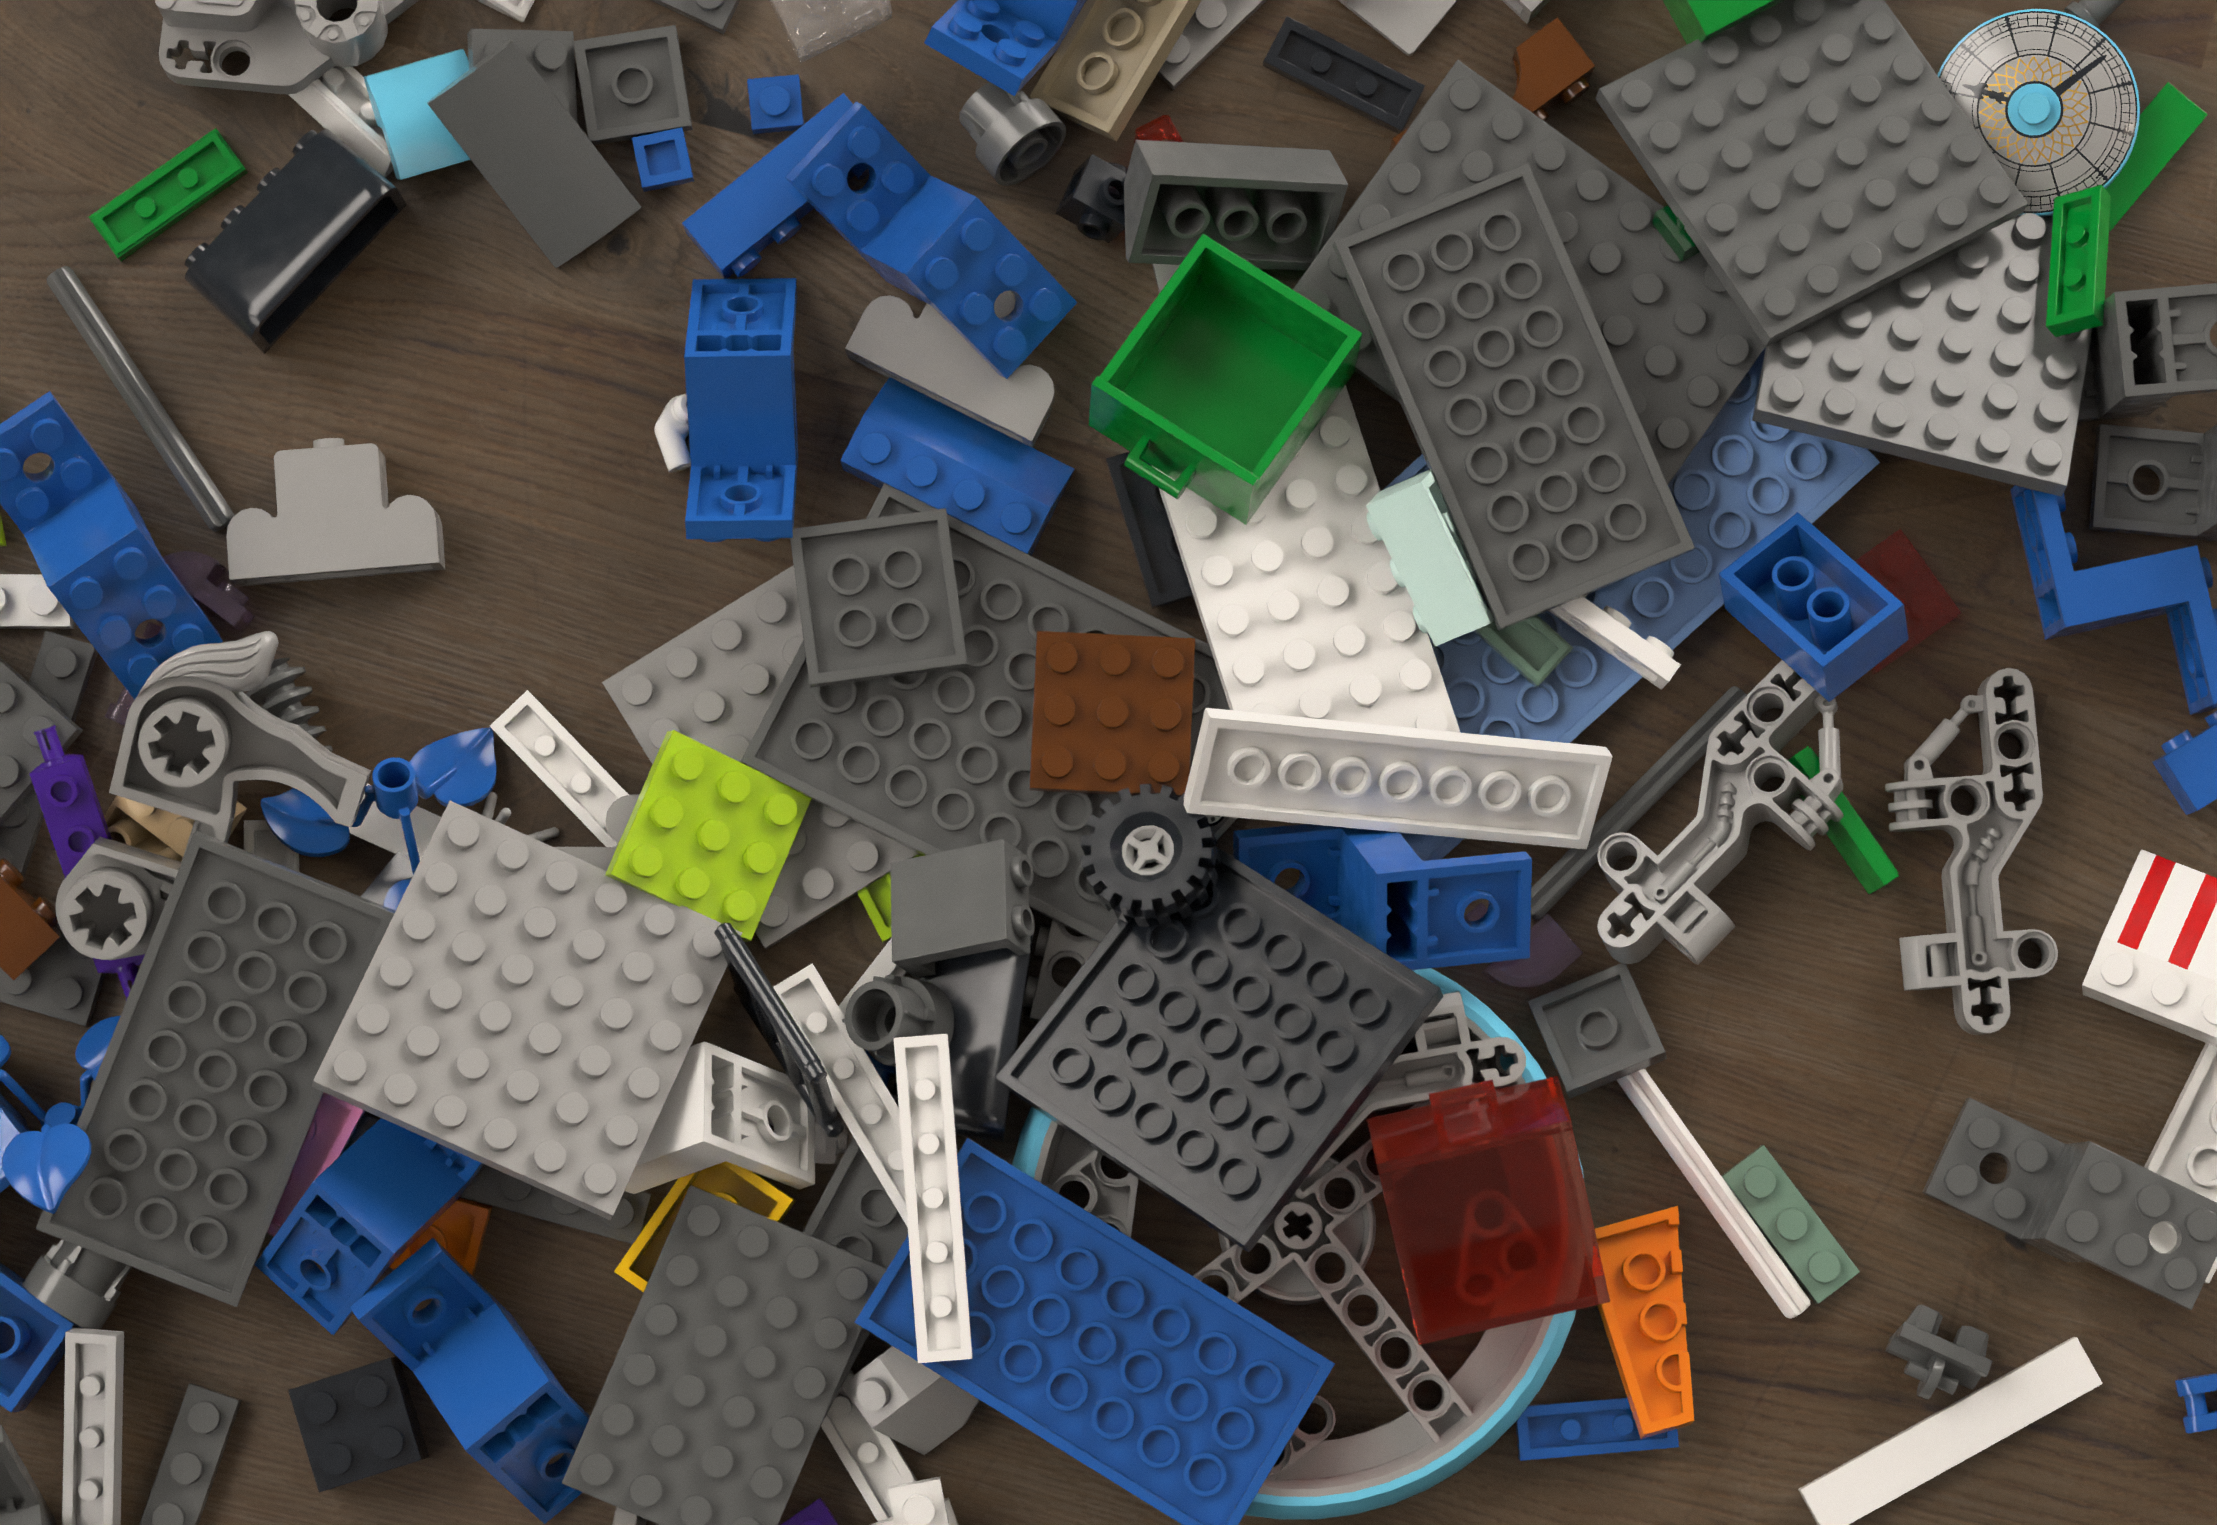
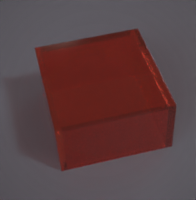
(1488, 1208)

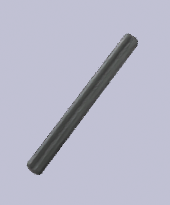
(140, 398)
(1632, 805)

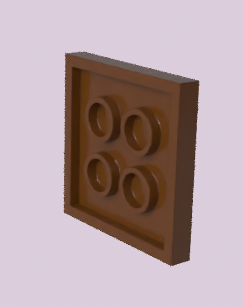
(1111, 713)

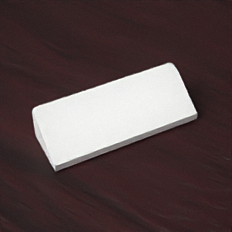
(344, 107)

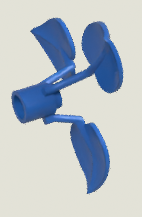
(451, 769)
(49, 1161)

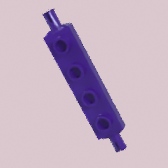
(74, 822)

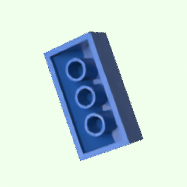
(956, 465)

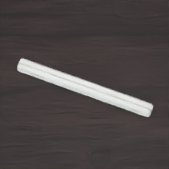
(1715, 1193)

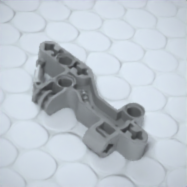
(1983, 842)
(1677, 881)
(1435, 1066)

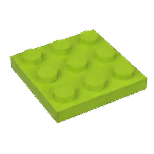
(708, 834)

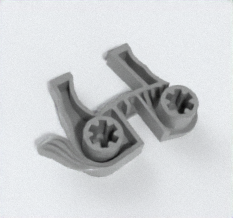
(185, 753)

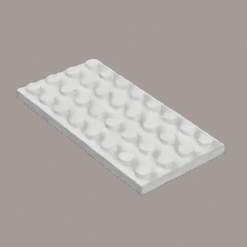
(1307, 594)

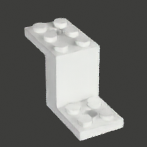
(724, 1114)

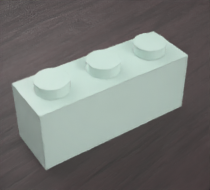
(1428, 558)

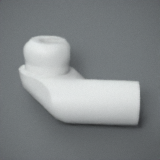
(671, 433)

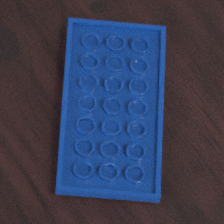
(1110, 1349)

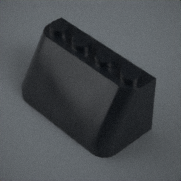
(293, 237)
(988, 1013)

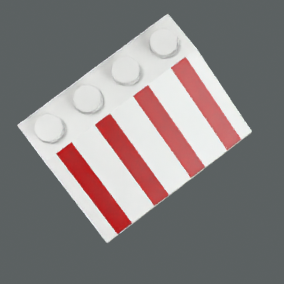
(2161, 949)

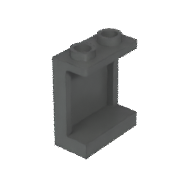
(960, 905)

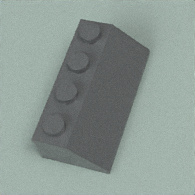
(1253, 200)

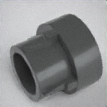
(1011, 132)
(896, 1009)
(77, 1283)

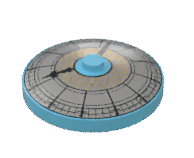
(2046, 101)

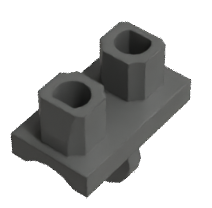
(1936, 1360)

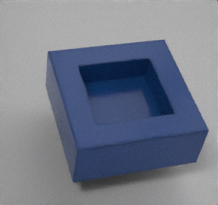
(775, 104)
(663, 159)

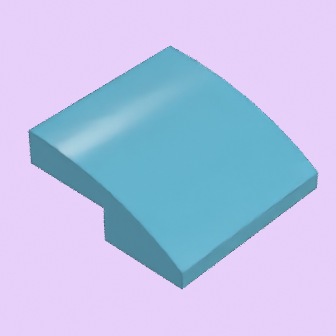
(410, 127)

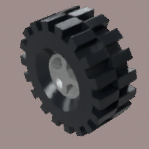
(1135, 835)

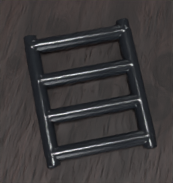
(779, 1030)

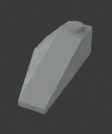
(909, 1401)

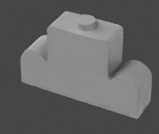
(943, 365)
(333, 521)

